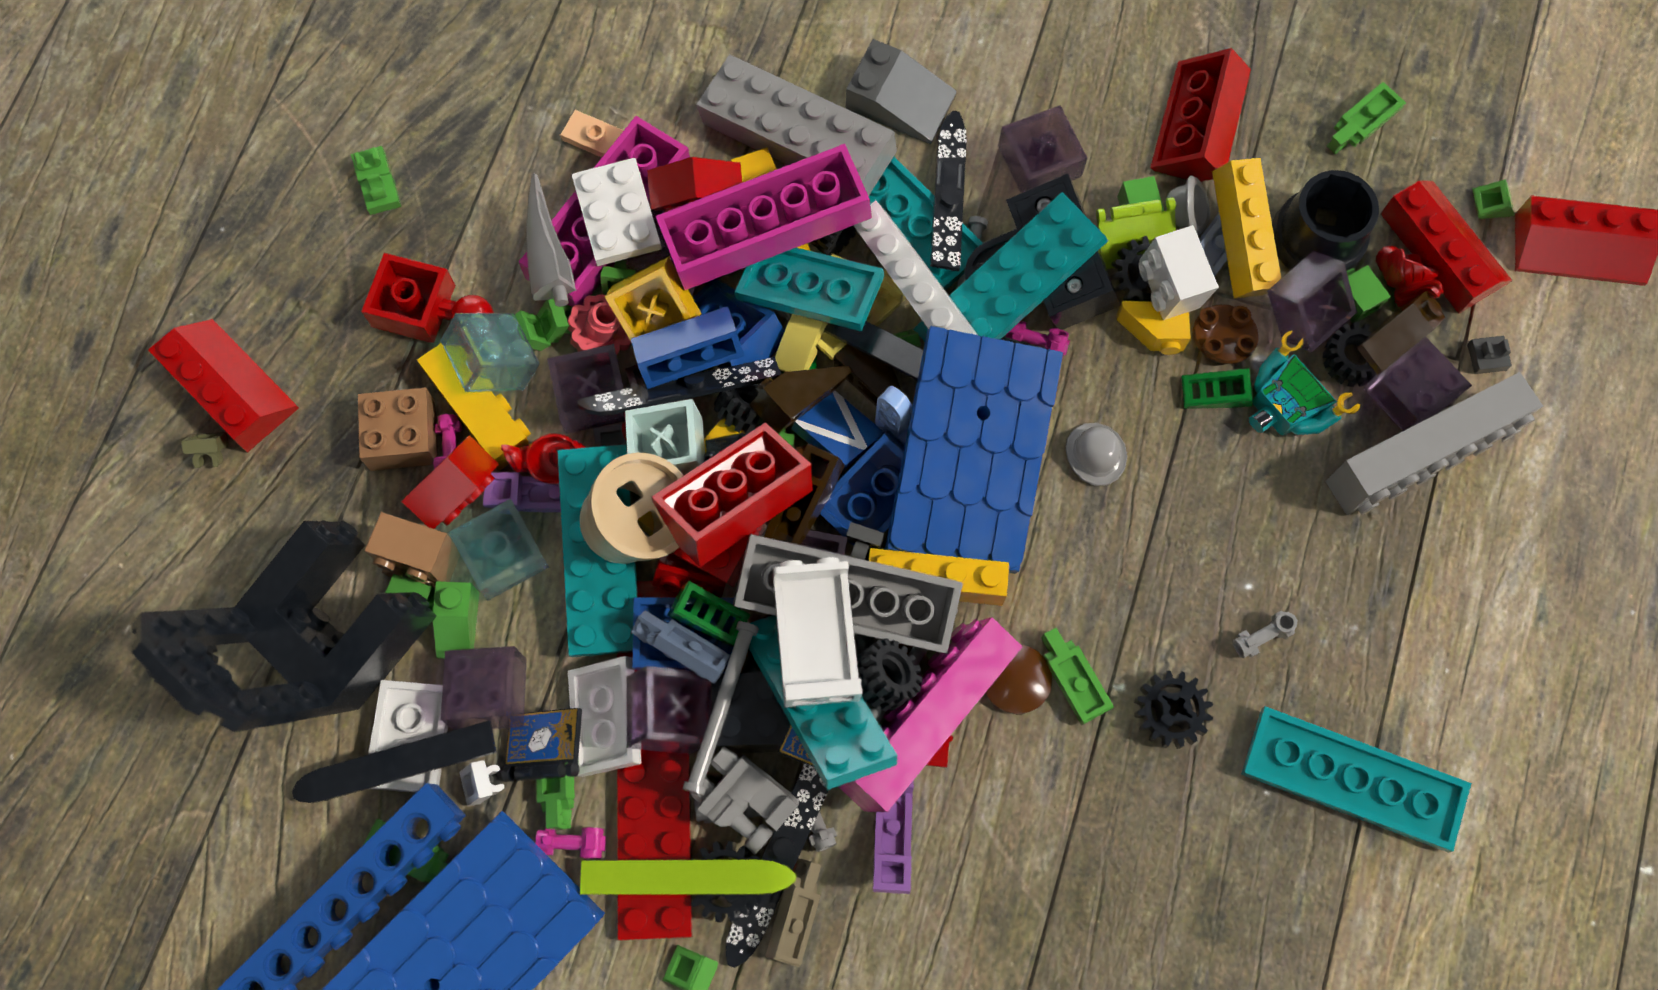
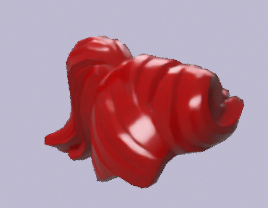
(1407, 275)
(540, 456)

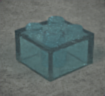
(489, 352)
(498, 549)

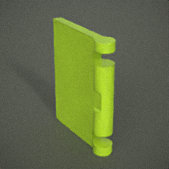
(1134, 222)

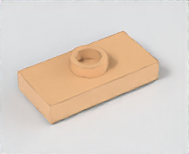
(590, 133)

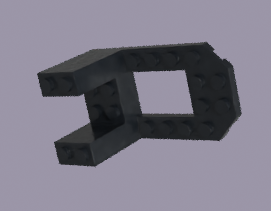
(279, 618)

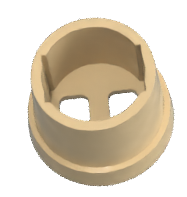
(613, 527)

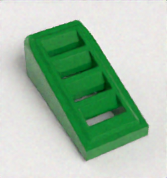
(1229, 377)
(703, 625)

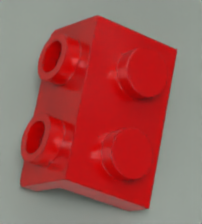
(674, 572)

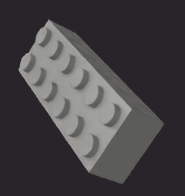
(791, 120)
(1434, 445)
(883, 598)

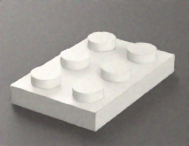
(616, 211)
(602, 697)
(406, 715)

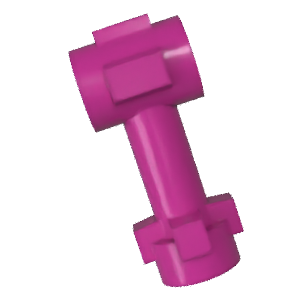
(1055, 340)
(447, 426)
(590, 843)

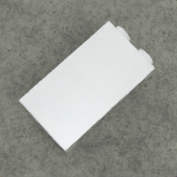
(816, 633)

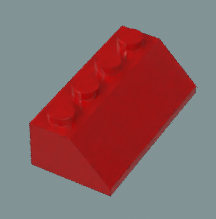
(1201, 115)
(1586, 240)
(1445, 242)
(224, 381)
(733, 493)

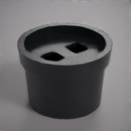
(1337, 191)

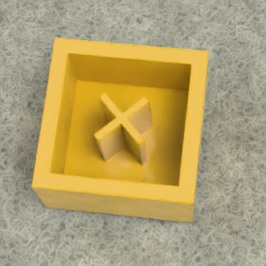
(651, 300)

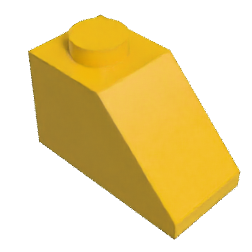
(1151, 330)

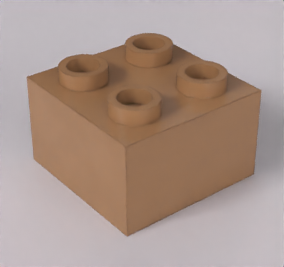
(397, 429)
(412, 550)

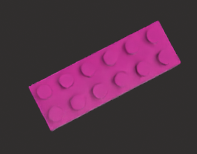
(651, 150)
(765, 216)
(946, 697)

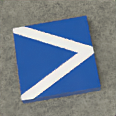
(838, 429)

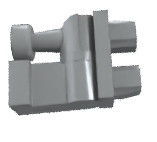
(742, 787)

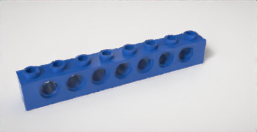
(346, 885)

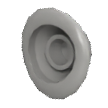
(1191, 205)
(1096, 453)

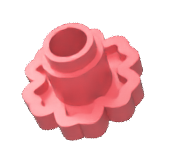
(596, 326)

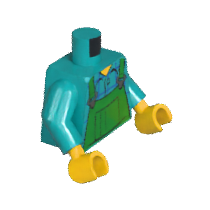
(1293, 397)

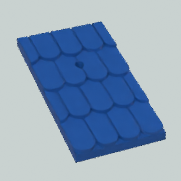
(969, 479)
(482, 923)

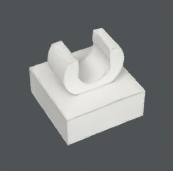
(477, 784)

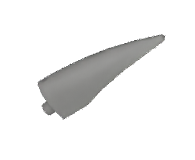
(547, 262)

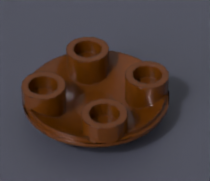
(1226, 333)
(1022, 684)

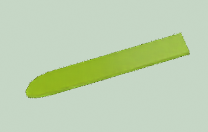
(683, 877)

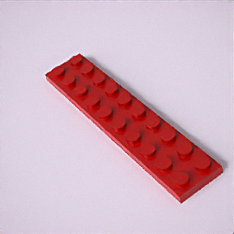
(654, 826)

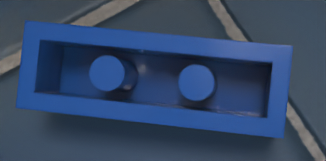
(687, 347)

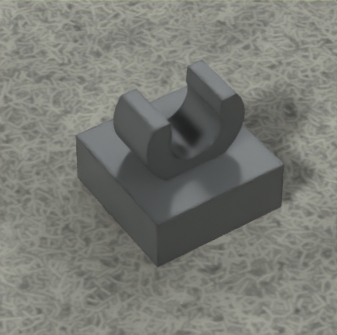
(1489, 354)
(864, 539)

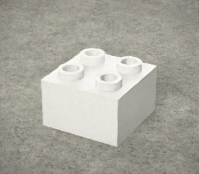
(1177, 273)

